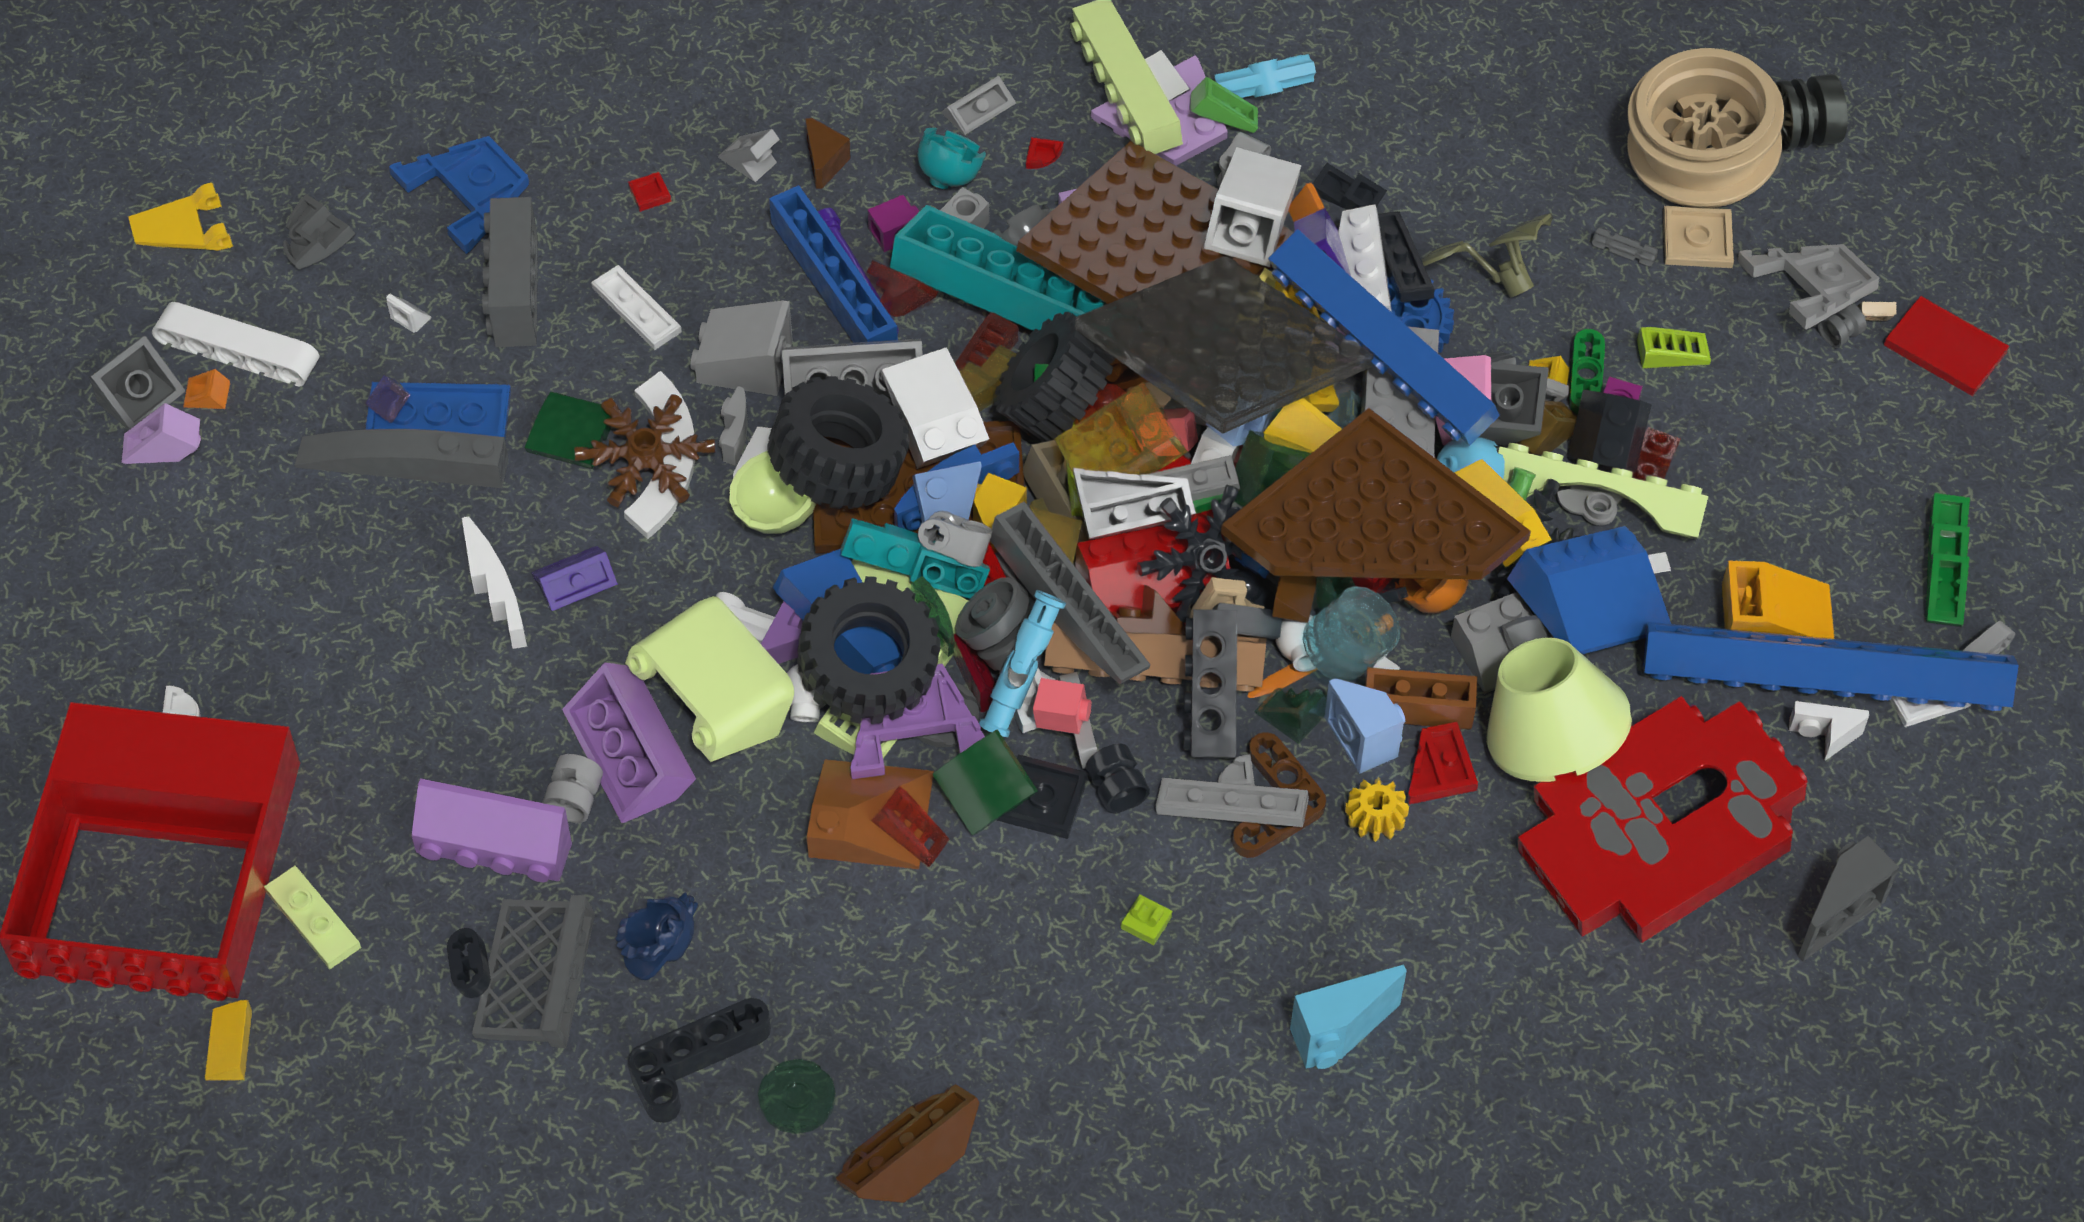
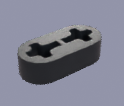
(461, 964)

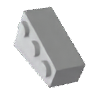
(1127, 502)

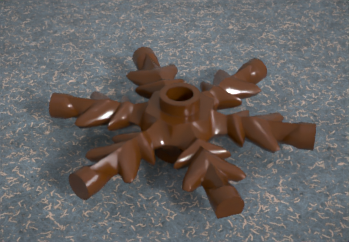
(645, 450)

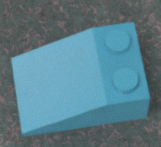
(1339, 1016)

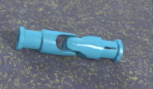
(1030, 643)

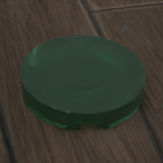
(794, 1108)

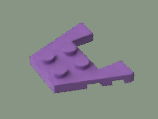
(936, 713)

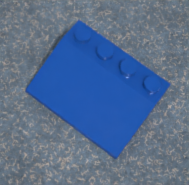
(1591, 589)

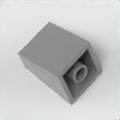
(744, 347)

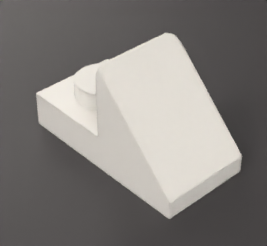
(1836, 723)

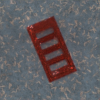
(993, 329)
(896, 828)

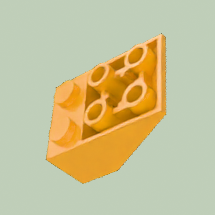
(1775, 601)

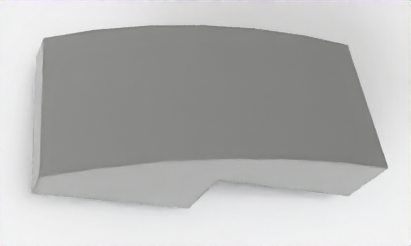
(736, 424)

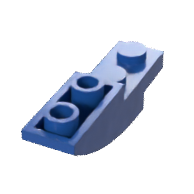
(999, 462)

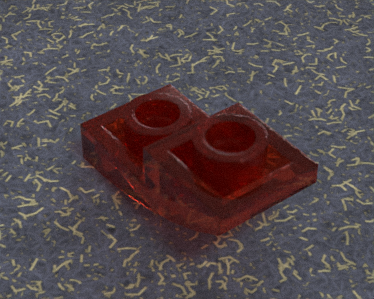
(1656, 454)

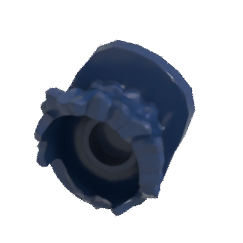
(656, 934)

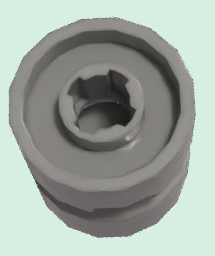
(573, 786)

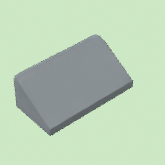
(979, 106)

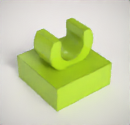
(1146, 919)

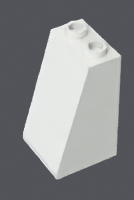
(1251, 206)

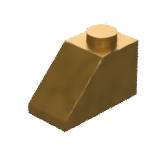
(1557, 427)

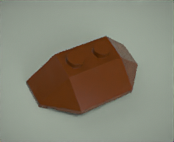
(912, 1148)

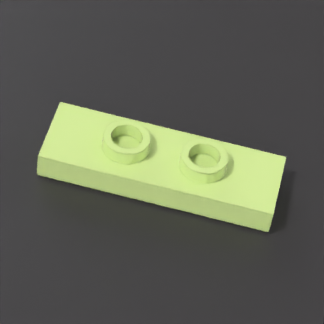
(312, 917)

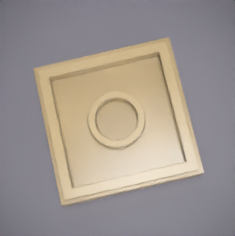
(1698, 236)

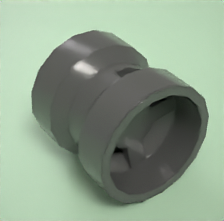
(1842, 325)

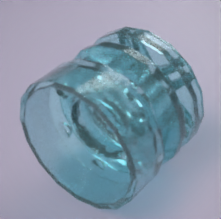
(1351, 634)

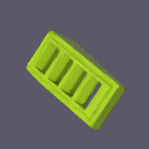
(1662, 357)

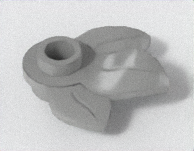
(1585, 499)

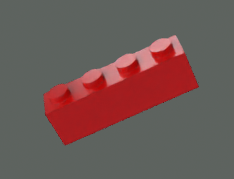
(1112, 561)

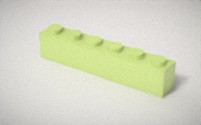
(1126, 76)

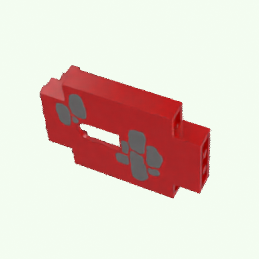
(1619, 854)

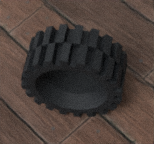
(1063, 389)

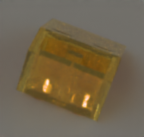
(1123, 437)

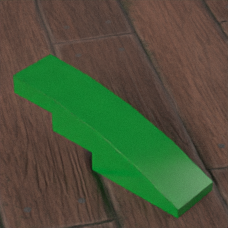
(1947, 560)

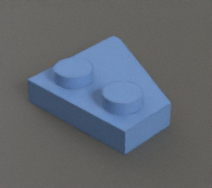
(947, 490)

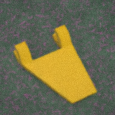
(179, 223)

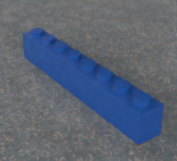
(1376, 329)

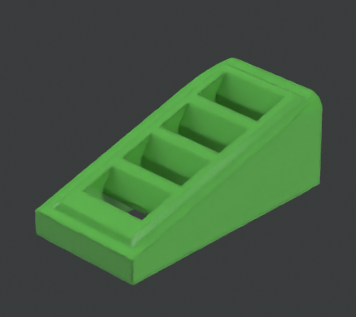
(1222, 105)

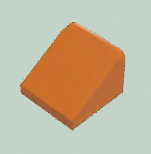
(1305, 203)
(207, 390)

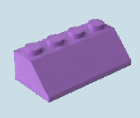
(629, 741)
(490, 831)

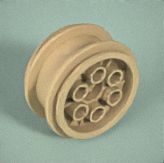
(1697, 87)

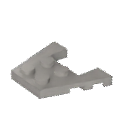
(1826, 272)

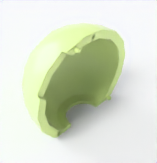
(765, 500)

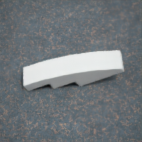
(490, 577)

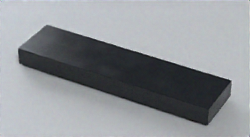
(1403, 260)

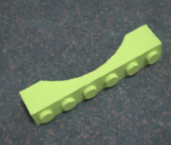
(1670, 508)

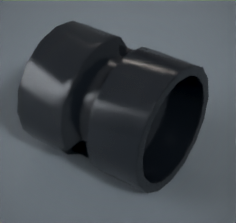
(1118, 782)

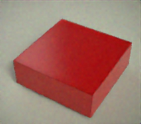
(649, 191)

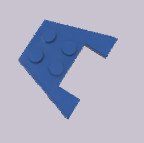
(474, 174)

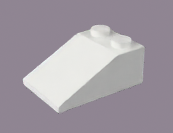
(935, 407)

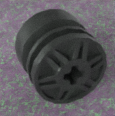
(1813, 111)

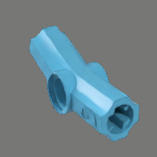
(1268, 76)

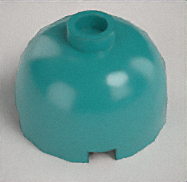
(949, 158)

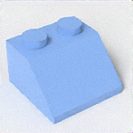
(1364, 723)

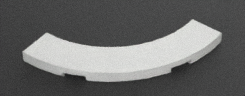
(652, 507)

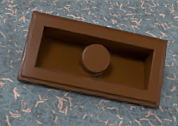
(1294, 597)

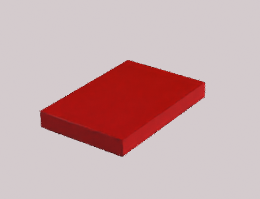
(1946, 345)

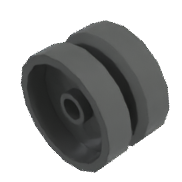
(993, 620)

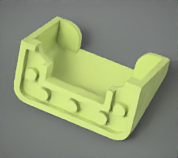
(719, 675)

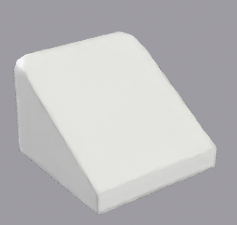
(406, 313)

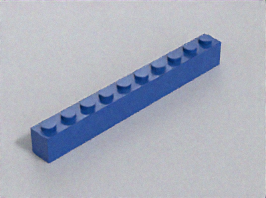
(1830, 665)

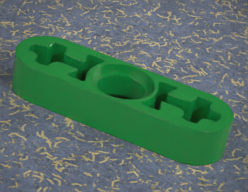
(1580, 361)

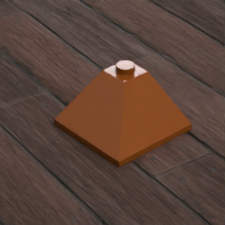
(844, 809)

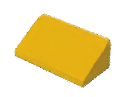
(229, 1041)

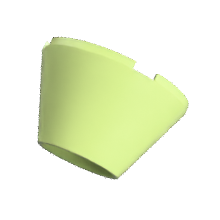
(1554, 712)

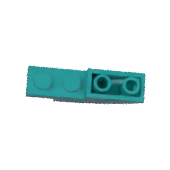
(904, 553)

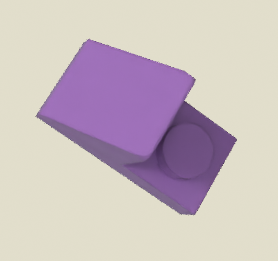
(783, 635)

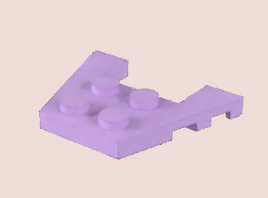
(1196, 131)

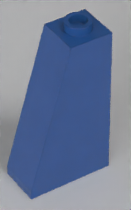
(860, 648)

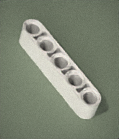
(236, 342)

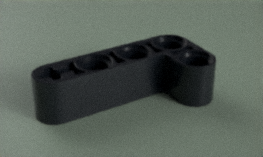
(703, 1052)

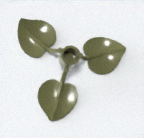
(1512, 271)

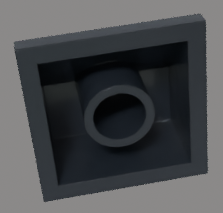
(1609, 430)

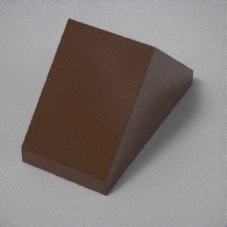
(827, 151)

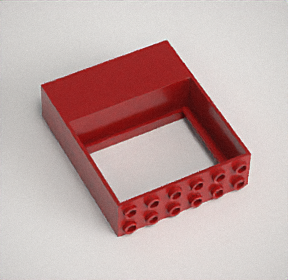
(157, 781)

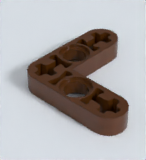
(1263, 763)

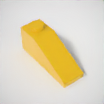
(1496, 489)

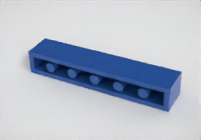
(830, 268)

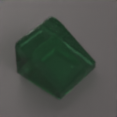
(1330, 587)

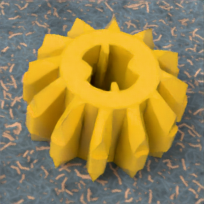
(1384, 821)

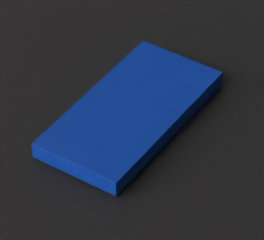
(450, 408)

